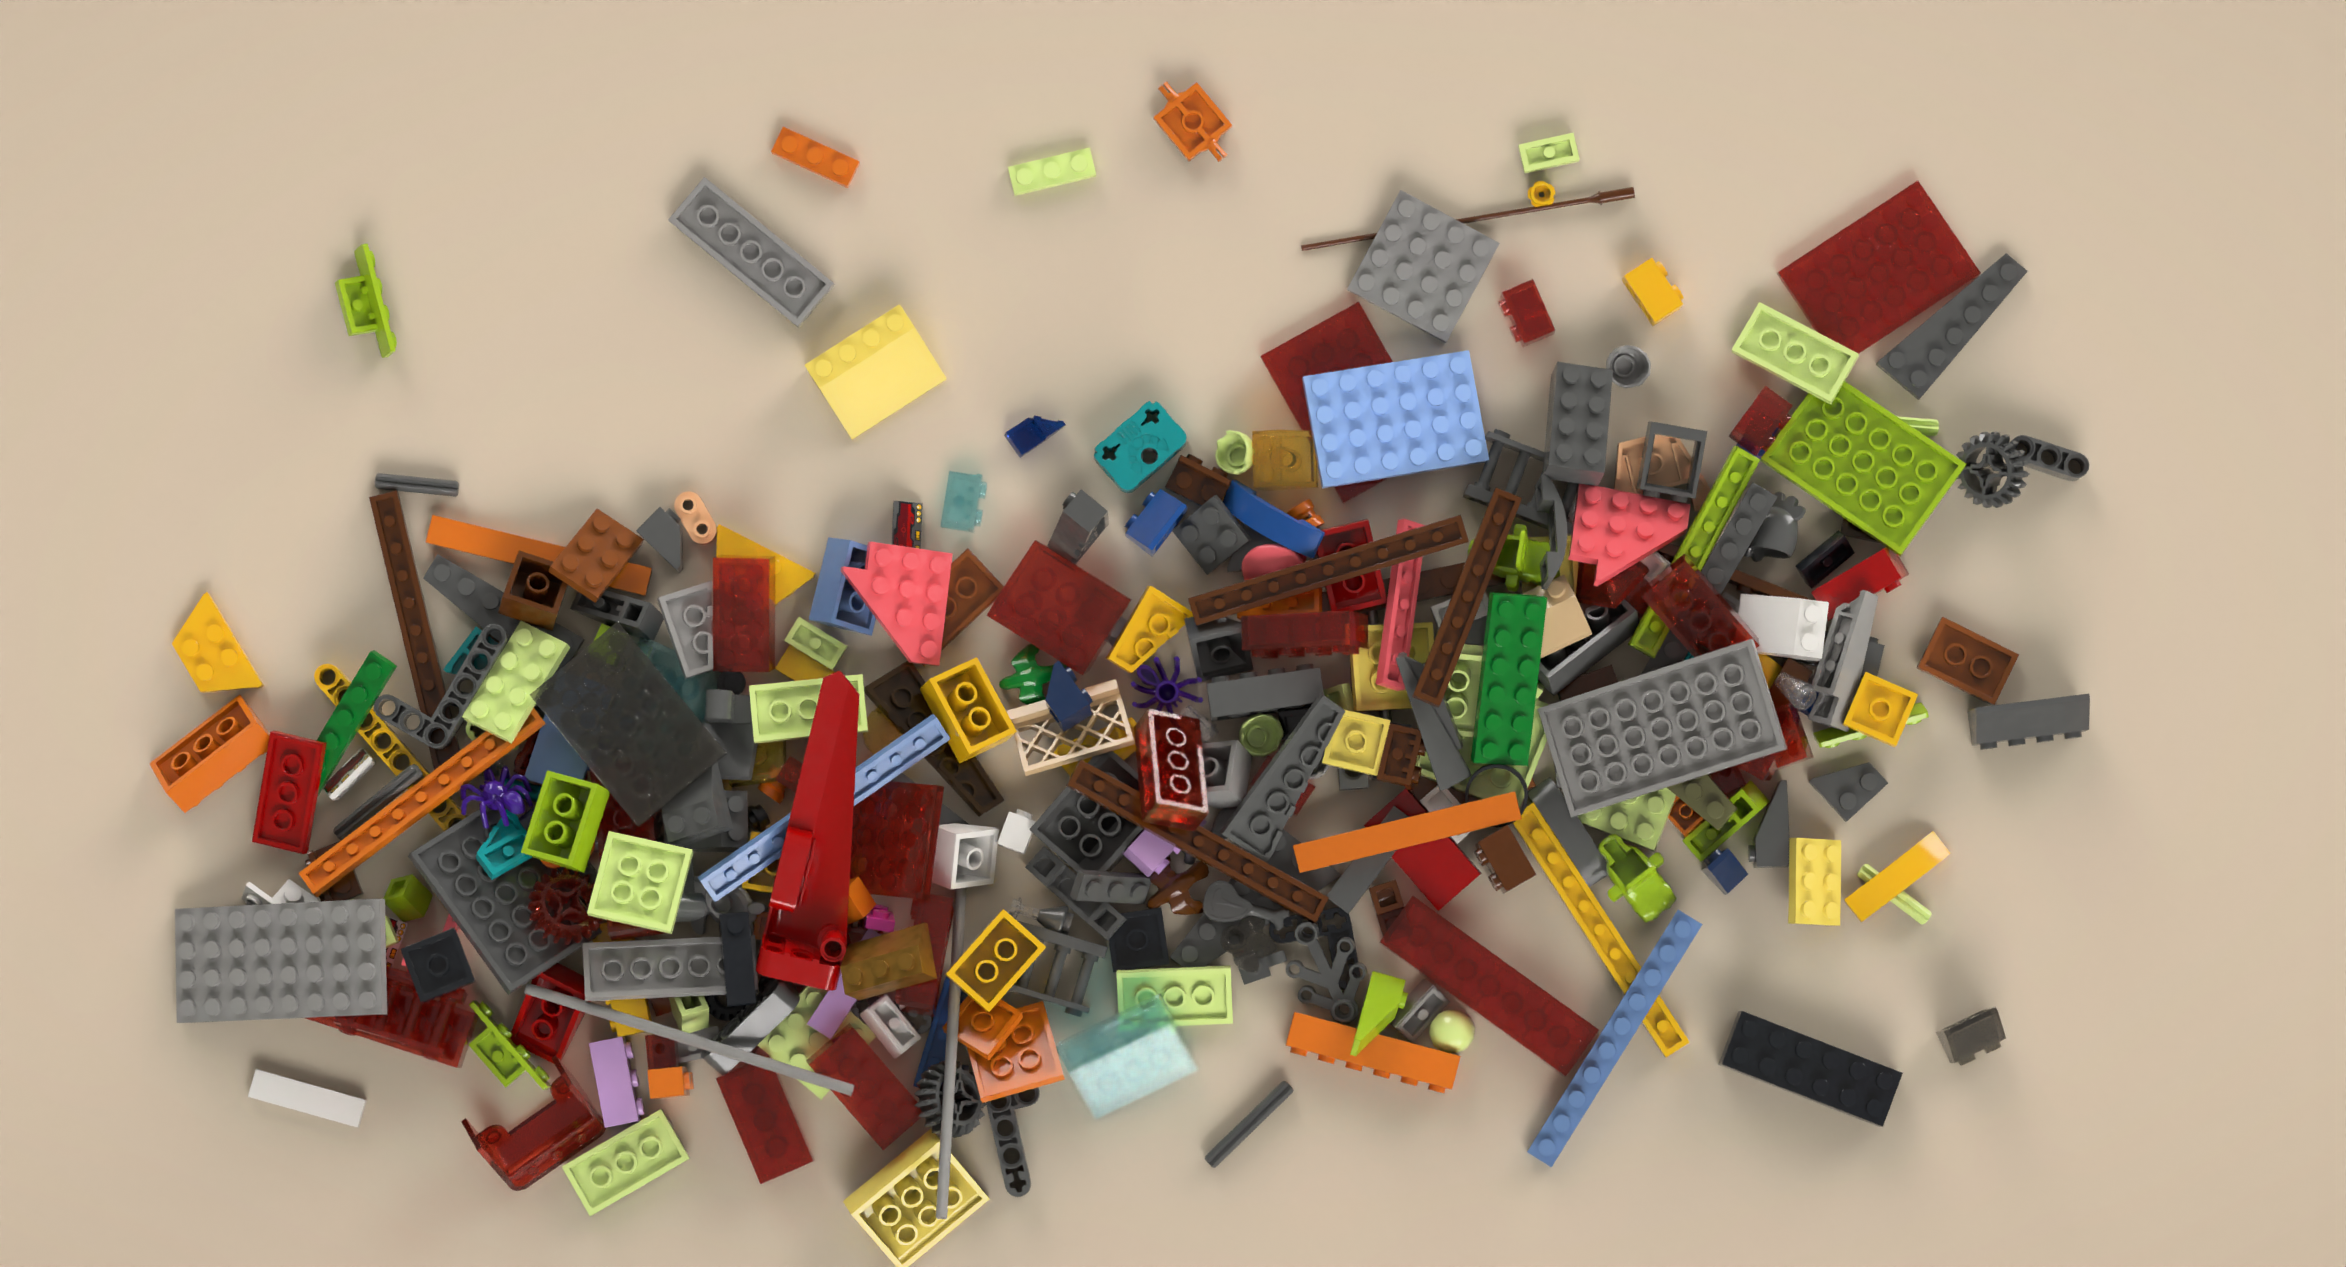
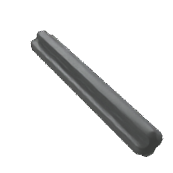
(378, 801)
(1249, 1124)

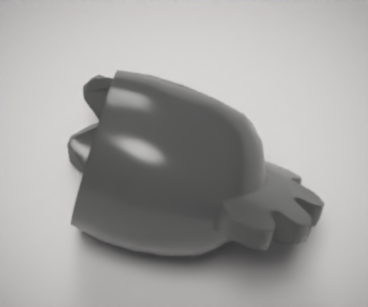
(1779, 530)

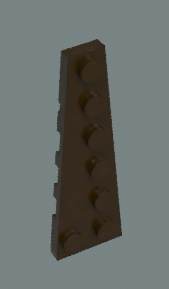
(902, 702)

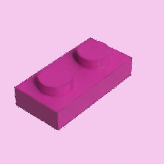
(880, 919)

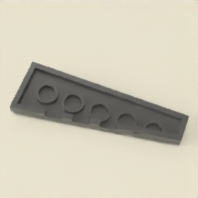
(1935, 343)
(483, 602)
(1272, 799)

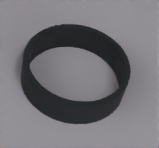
(1506, 767)

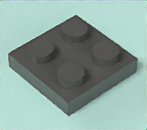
(1211, 534)

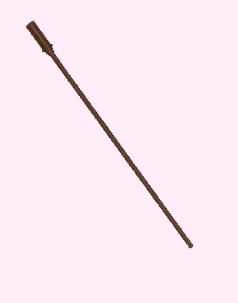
(1600, 197)

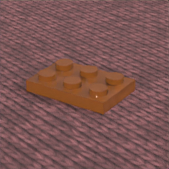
(596, 555)
(1967, 661)

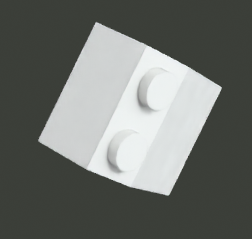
(1786, 625)

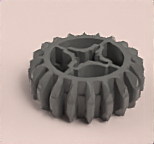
(1997, 448)
(966, 1099)

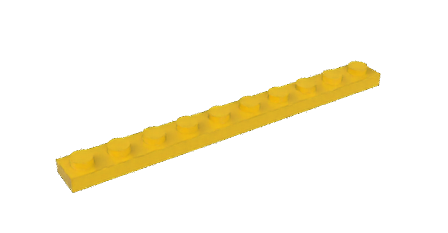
(1595, 923)

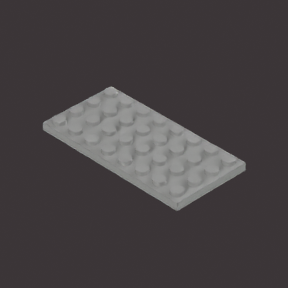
(1662, 728)
(281, 961)

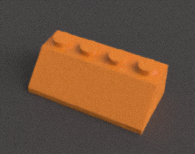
(211, 754)

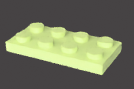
(1795, 353)
(521, 668)
(788, 708)
(1190, 993)
(625, 1162)

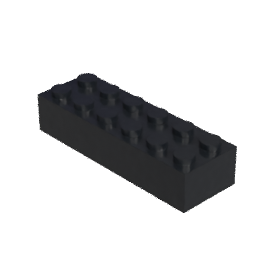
(1810, 1068)

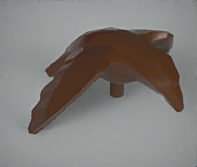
(1174, 888)

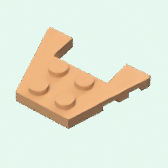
(1668, 466)

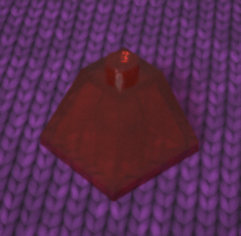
(1612, 591)

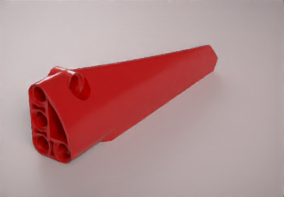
(815, 860)

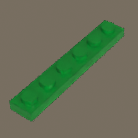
(353, 710)

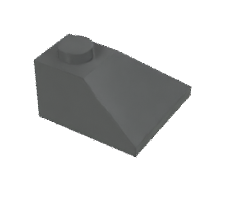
(1217, 648)

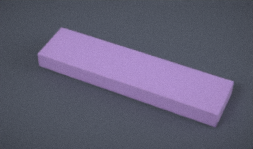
(834, 1005)

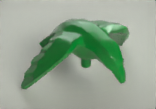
(1028, 676)

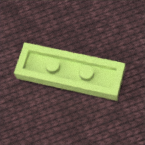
(1052, 171)

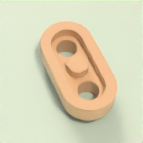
(695, 517)

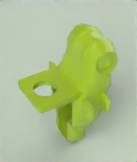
(1520, 559)
(1636, 878)

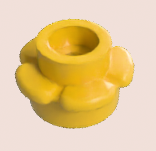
(1547, 189)

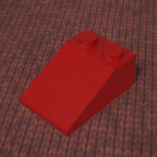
(1358, 591)
(547, 1026)

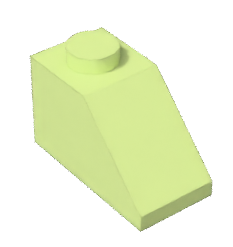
(690, 1013)

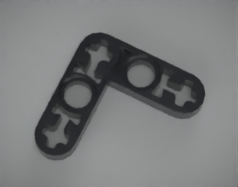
(1332, 934)

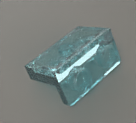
(962, 501)

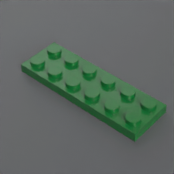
(1508, 679)

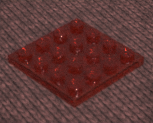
(897, 839)

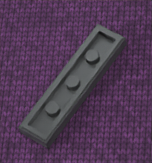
(1361, 873)

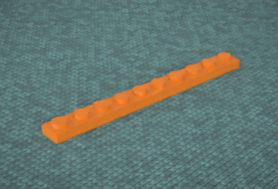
(412, 806)

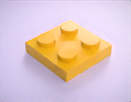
(1880, 709)

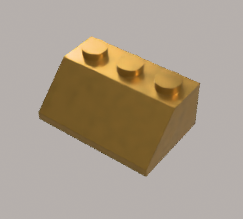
(888, 962)

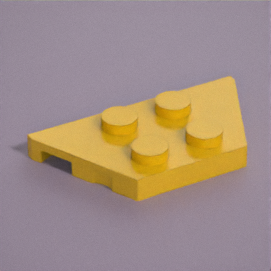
(788, 574)
(213, 651)

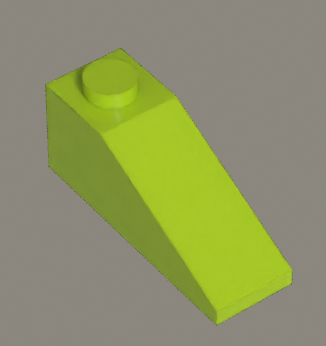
(1707, 838)
(1379, 1008)

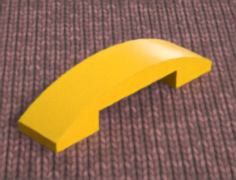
(1897, 876)

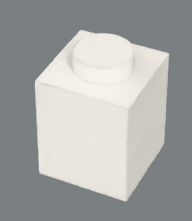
(1016, 831)

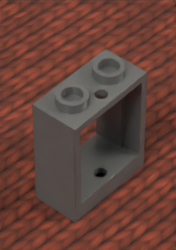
(1679, 432)

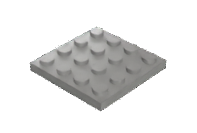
(1423, 266)

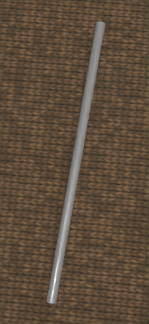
(689, 1039)
(950, 1060)

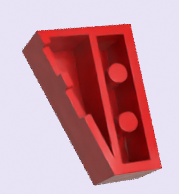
(1873, 574)

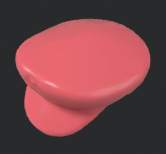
(1268, 559)

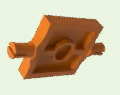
(1192, 121)

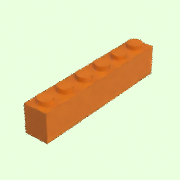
(1382, 1054)

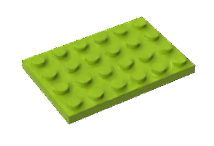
(1864, 465)

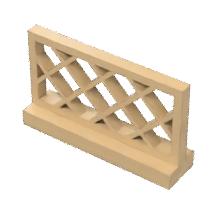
(1037, 715)

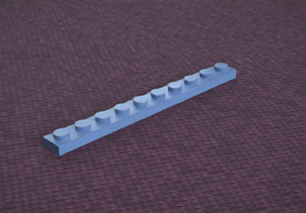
(868, 778)
(1614, 1038)

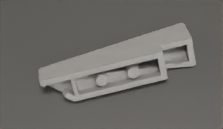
(1843, 660)

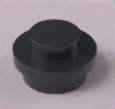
(732, 681)
(757, 818)

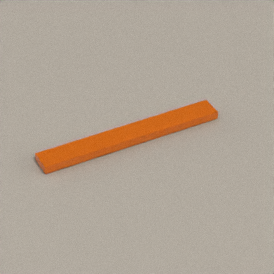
(505, 547)
(1407, 832)

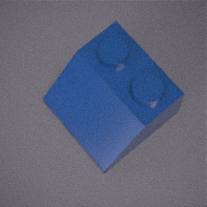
(1156, 521)

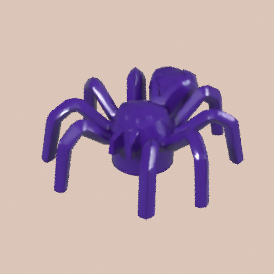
(1165, 691)
(497, 796)

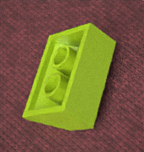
(565, 821)

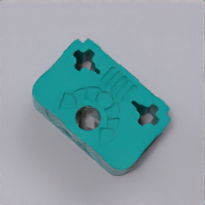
(1136, 438)

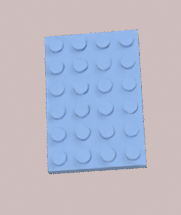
(1395, 419)

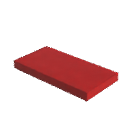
(289, 792)
(1435, 866)

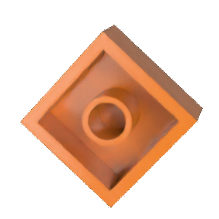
(1684, 817)

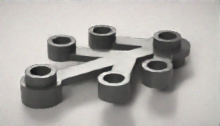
(1328, 976)

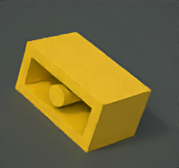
(1653, 291)

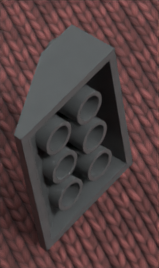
(1083, 830)

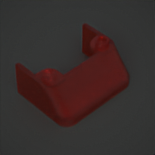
(544, 1138)

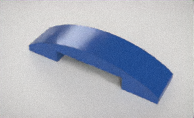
(1271, 521)

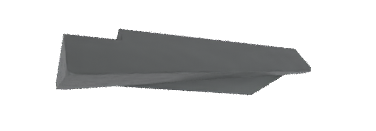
(1436, 728)

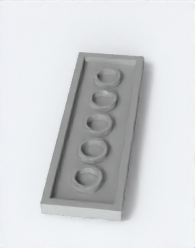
(751, 252)
(655, 968)

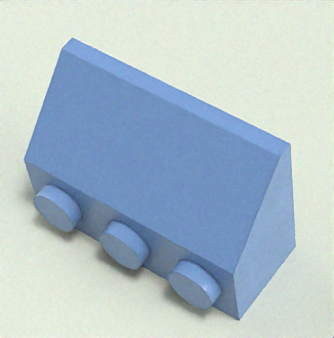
(835, 599)

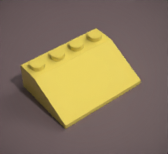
(875, 372)
(901, 1201)

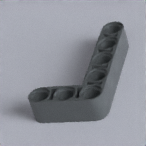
(452, 696)
(726, 707)

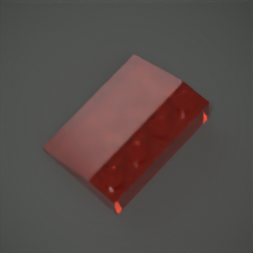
(1059, 607)

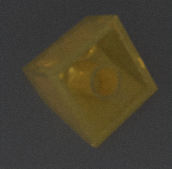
(1284, 460)

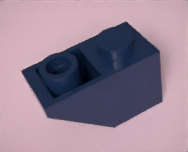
(1065, 699)
(1724, 870)

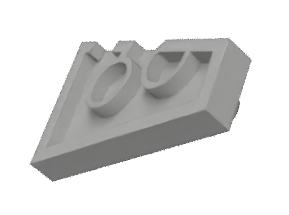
(690, 627)

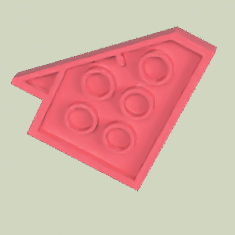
(1622, 528)
(906, 595)

